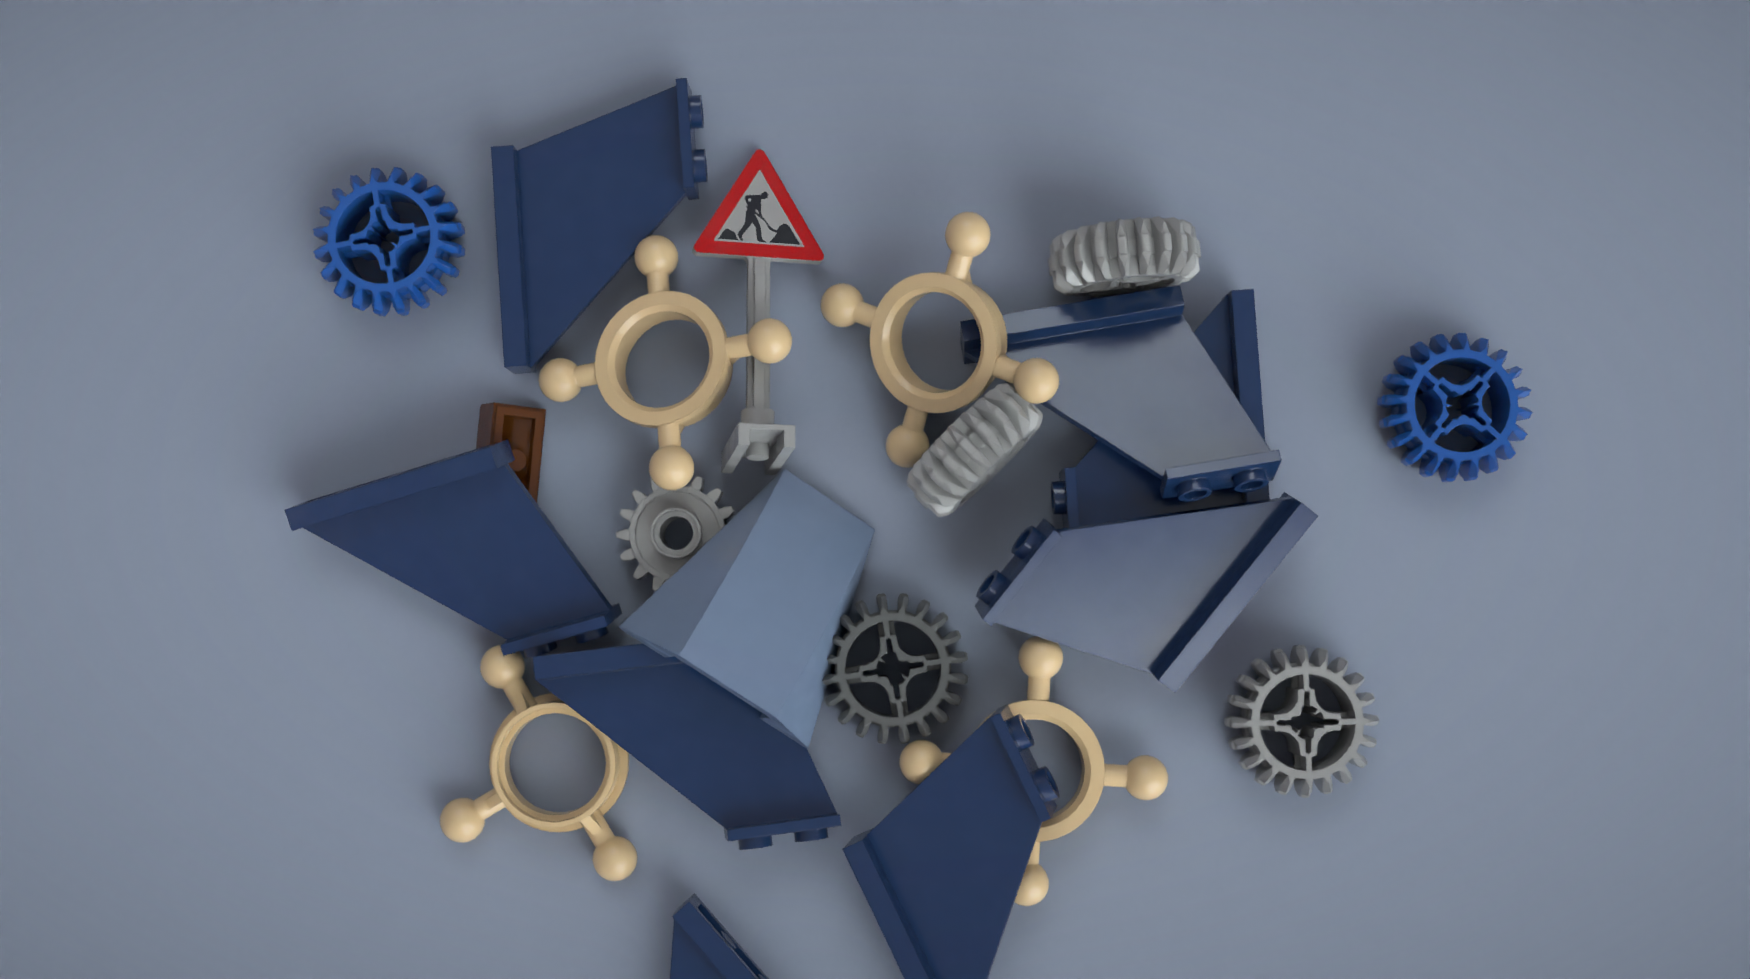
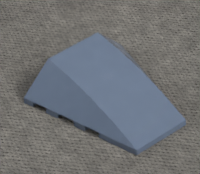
(764, 602)

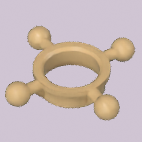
(656, 259)
(843, 306)
(1142, 777)
(465, 818)

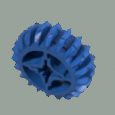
(378, 199)
(1489, 432)

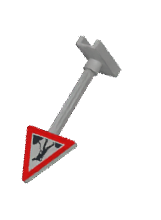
(759, 227)

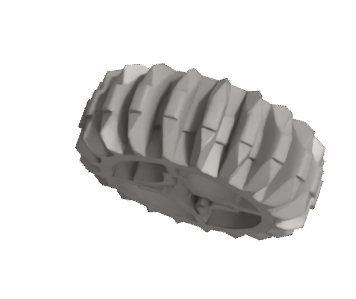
(1124, 257)
(973, 449)
(1303, 746)

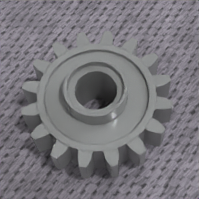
(654, 516)

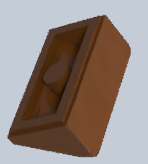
(525, 434)

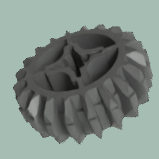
(900, 715)

